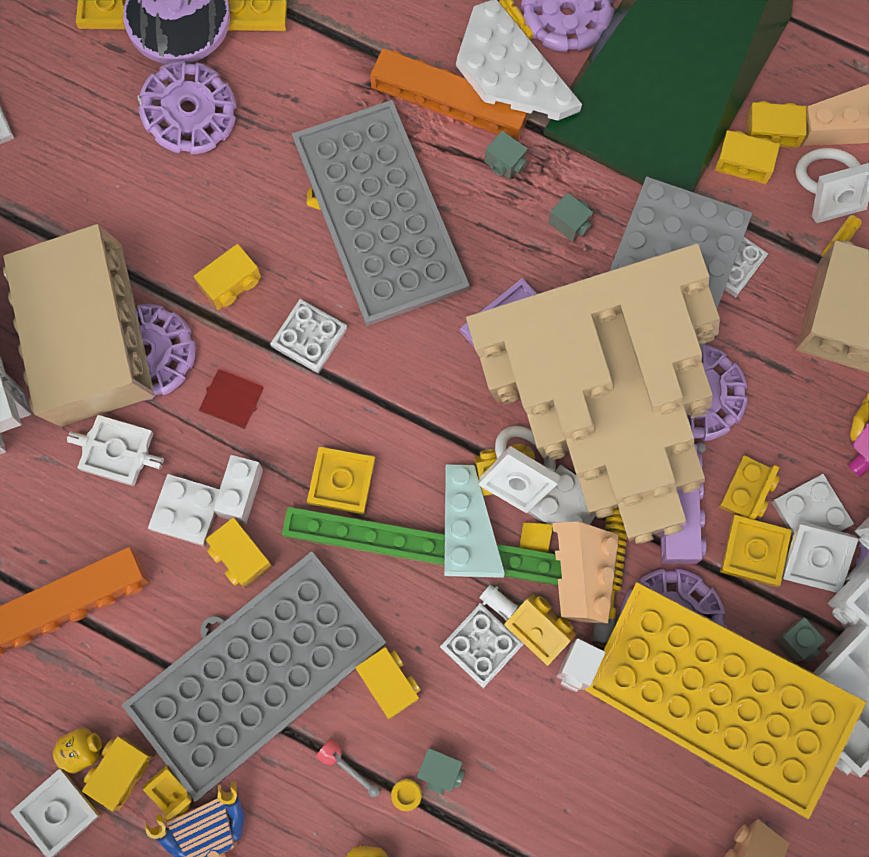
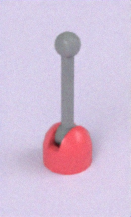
(331, 754)

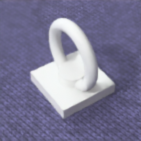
(839, 191)
(517, 476)

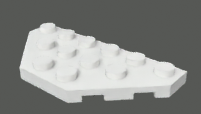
(509, 68)

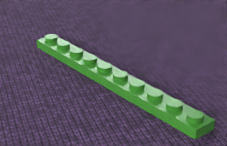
(409, 544)

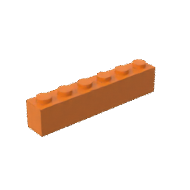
(443, 93)
(70, 598)

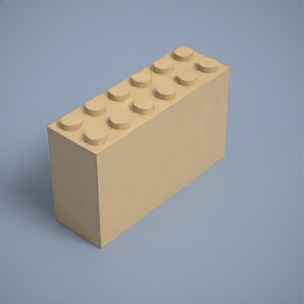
(838, 308)
(77, 326)

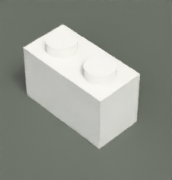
(238, 489)
(580, 665)

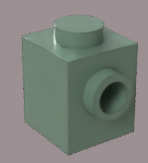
(506, 156)
(571, 217)
(800, 641)
(440, 772)

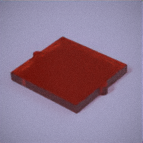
(231, 399)

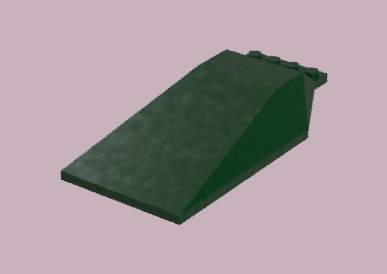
(669, 84)

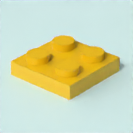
(341, 480)
(756, 551)

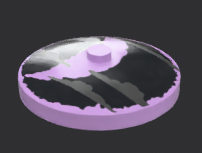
(176, 28)

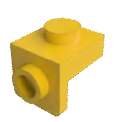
(168, 794)

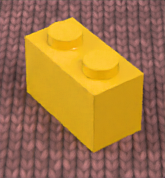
(777, 122)
(747, 156)
(228, 277)
(238, 553)
(388, 682)
(116, 773)

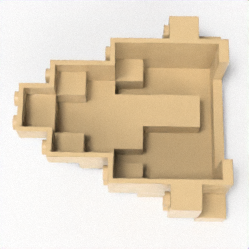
(611, 380)

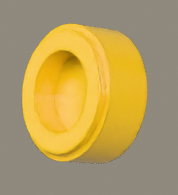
(406, 795)

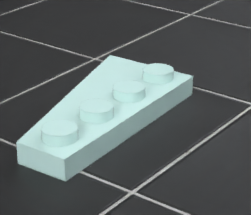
(469, 536)

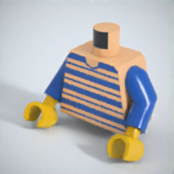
(203, 831)

